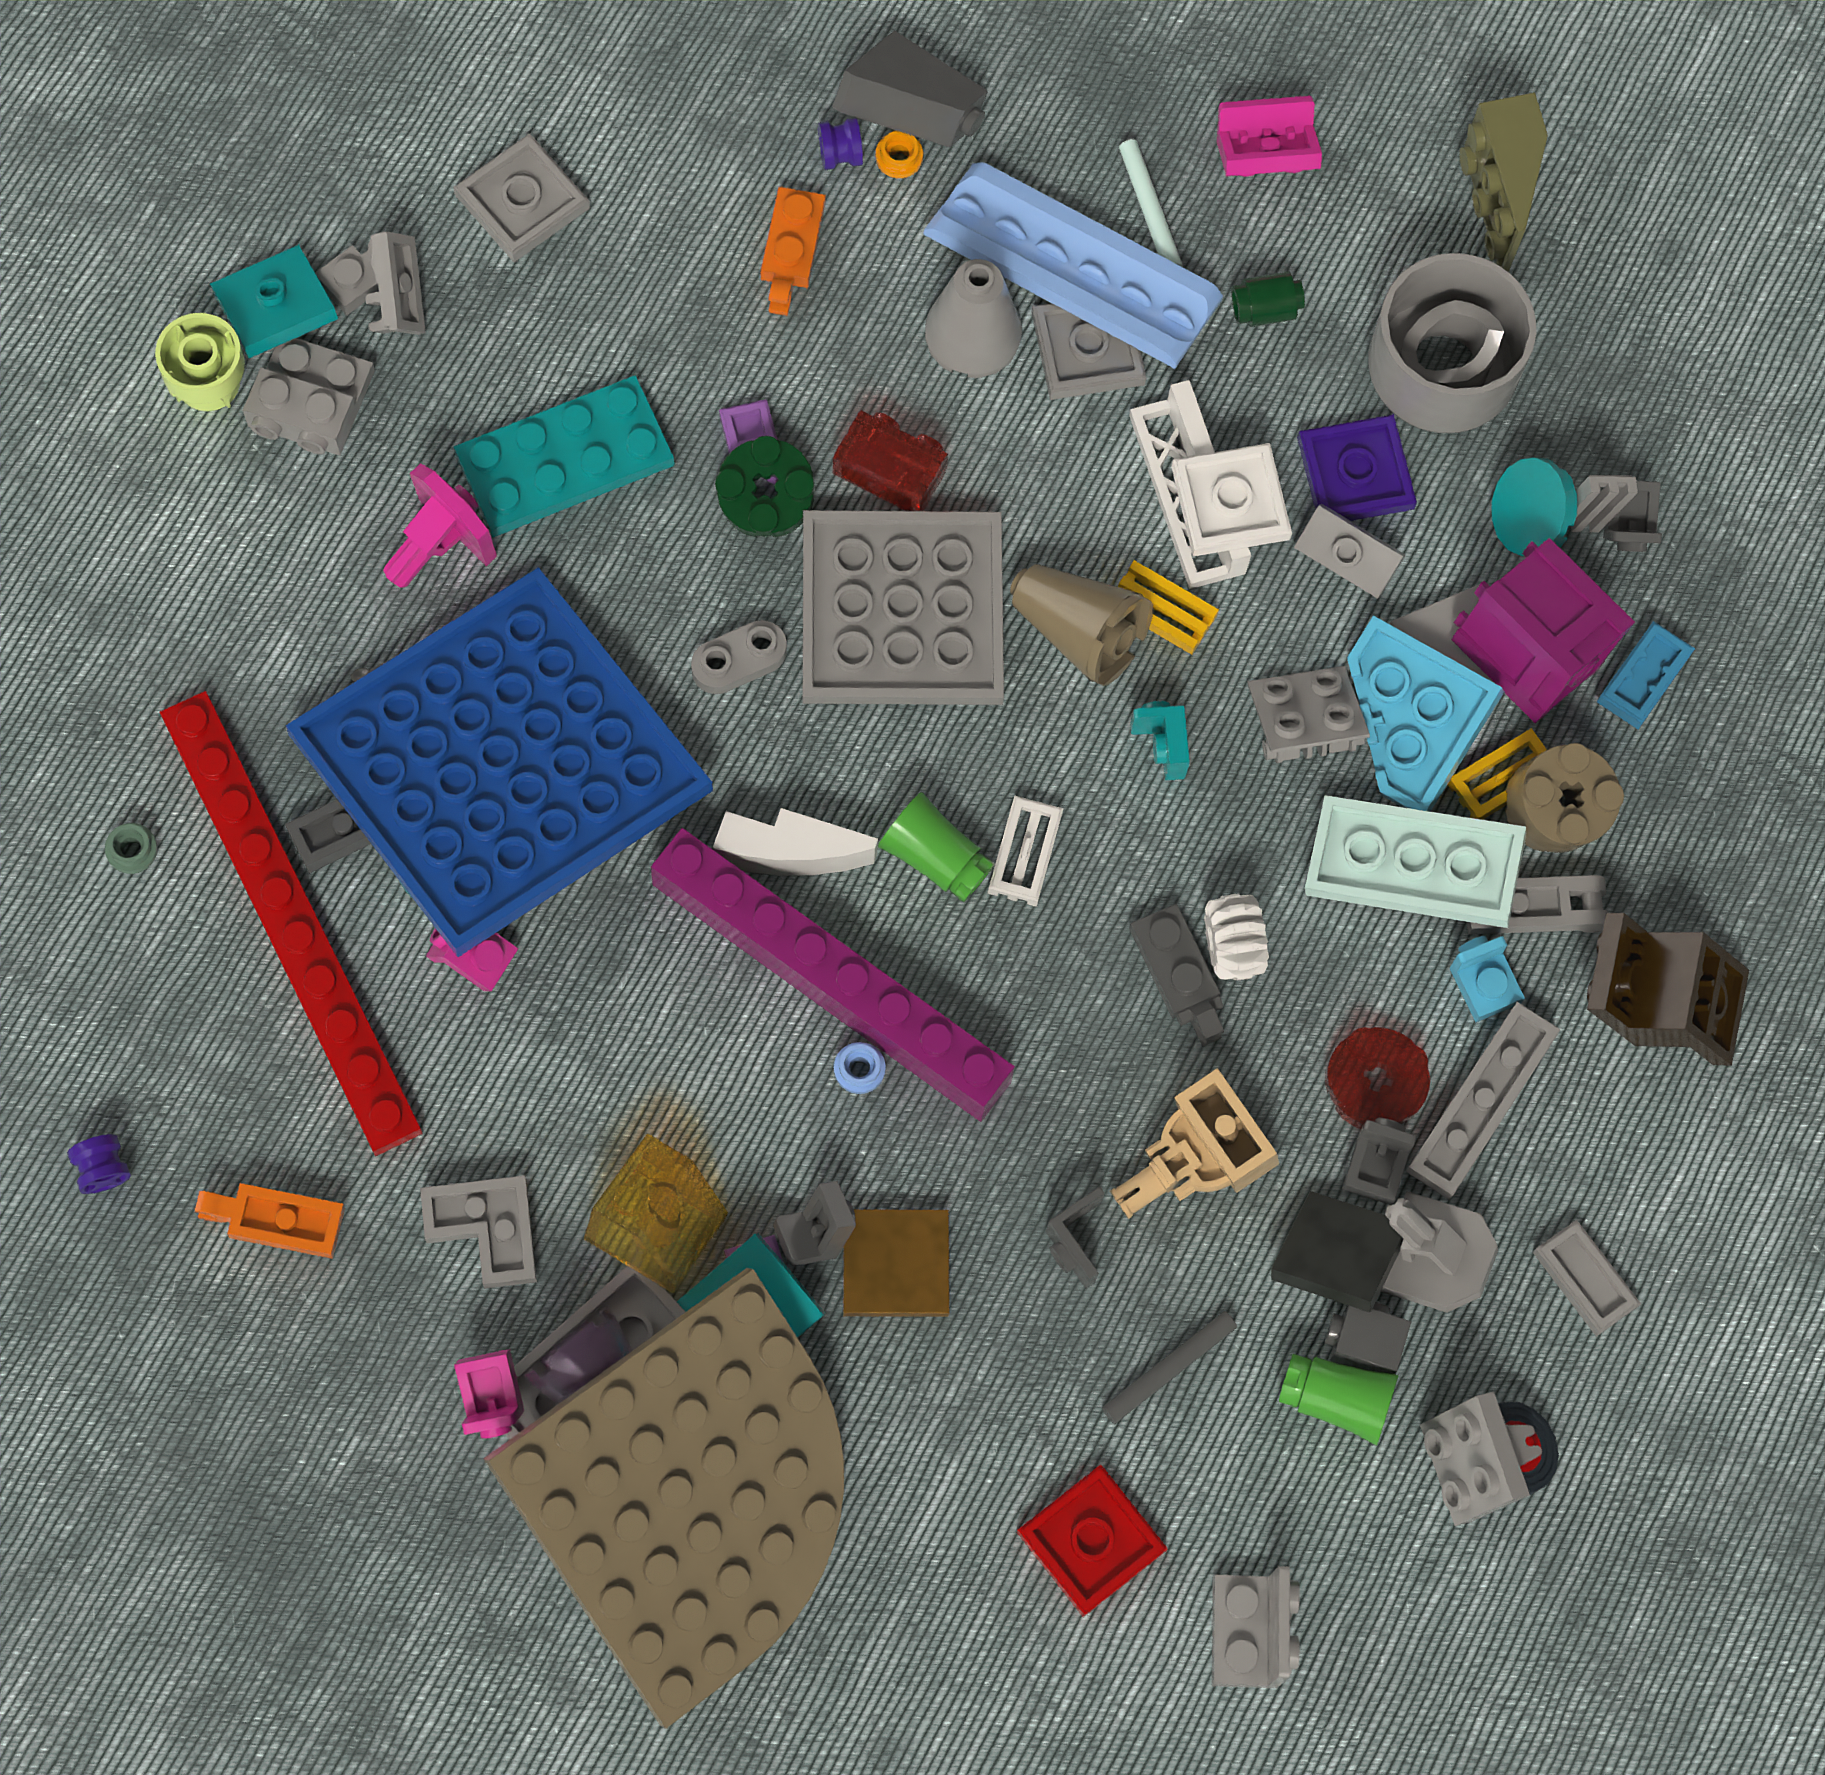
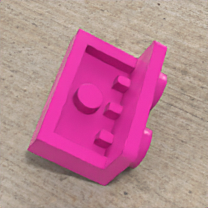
(1268, 136)

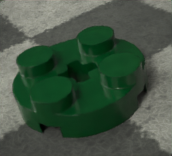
(765, 459)

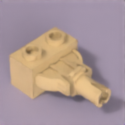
(1207, 1143)

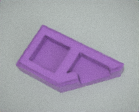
(746, 424)

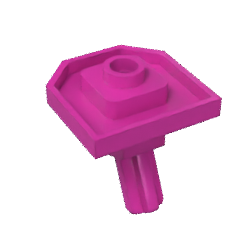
(438, 526)

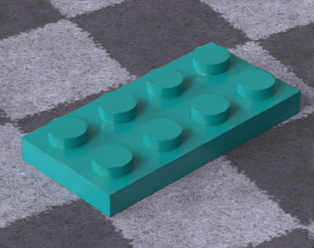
(564, 456)

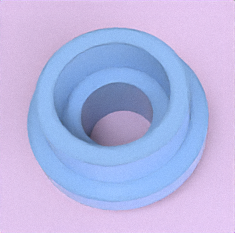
(859, 1053)

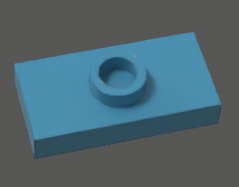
(1645, 675)

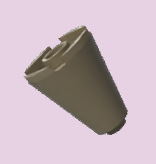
(1083, 618)

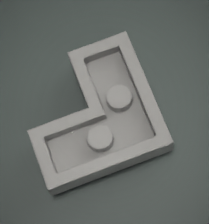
(496, 1215)

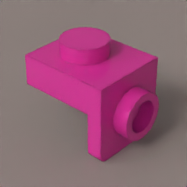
(481, 964)
(489, 1393)

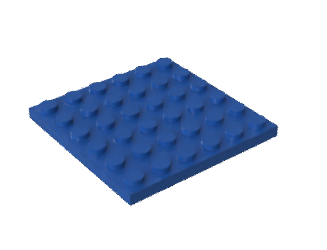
(499, 760)

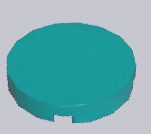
(1533, 504)

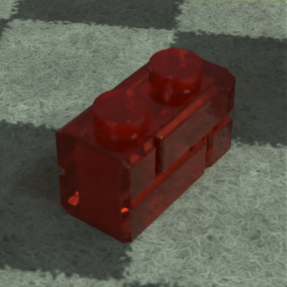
(890, 461)

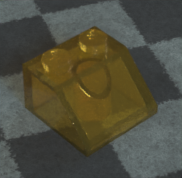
(656, 1214)

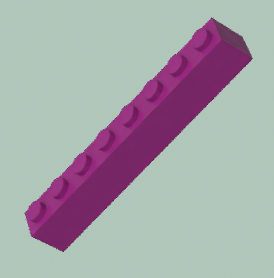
(832, 975)

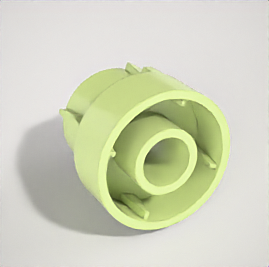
(197, 339)

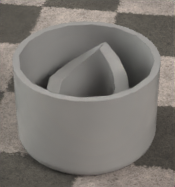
(1463, 301)

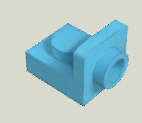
(1485, 977)

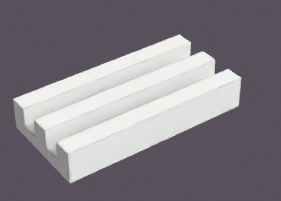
(1015, 889)

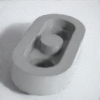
(742, 659)

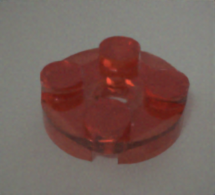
(1383, 1049)

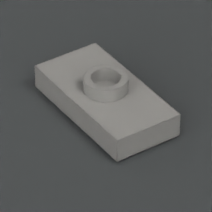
(1349, 551)

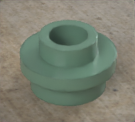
(125, 835)

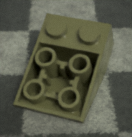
(1504, 165)

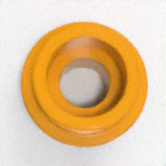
(902, 143)

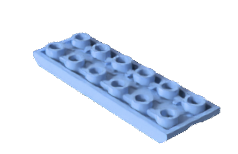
(1075, 263)

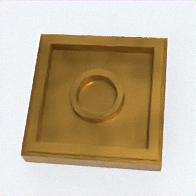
(897, 1264)

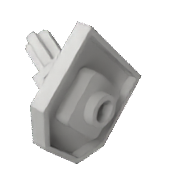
(1442, 1254)

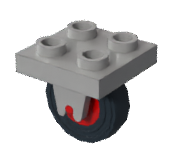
(1489, 1455)

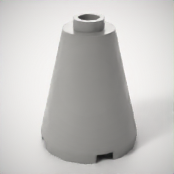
(974, 322)

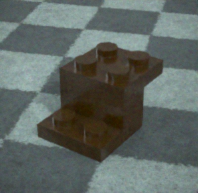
(1668, 989)

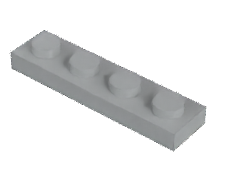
(1483, 1100)

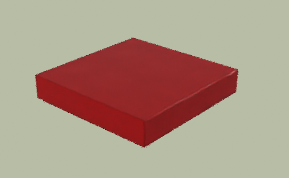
(1092, 1540)

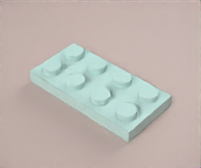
(1416, 861)

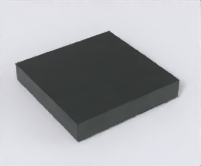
(1338, 1252)

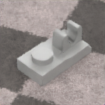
(398, 283)

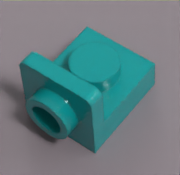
(1171, 744)

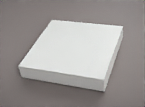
(1231, 499)

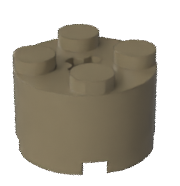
(1589, 791)

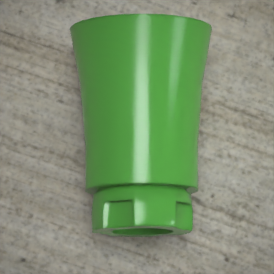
(936, 848)
(1339, 1395)

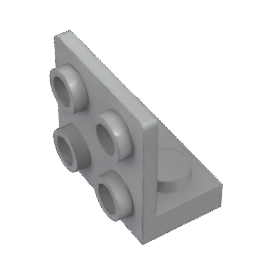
(1253, 1629)

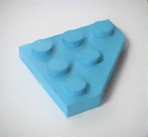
(1417, 711)

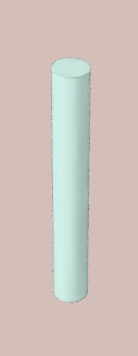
(1149, 201)

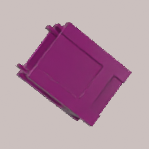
(1541, 629)

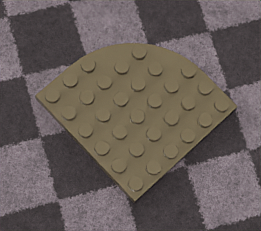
(688, 1494)

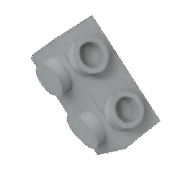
(308, 396)

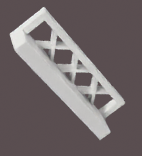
(1193, 440)

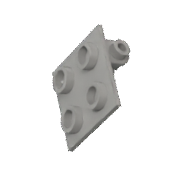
(1308, 712)

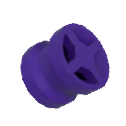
(840, 143)
(98, 1164)

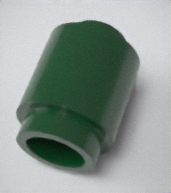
(1267, 299)

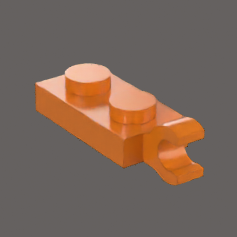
(791, 244)
(276, 1218)

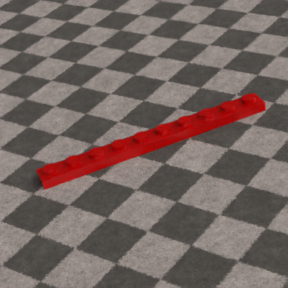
(291, 924)

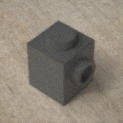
(1368, 1339)

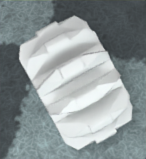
(1236, 937)

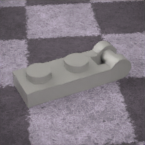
(1545, 906)

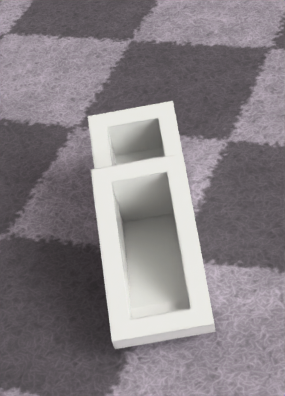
(792, 846)

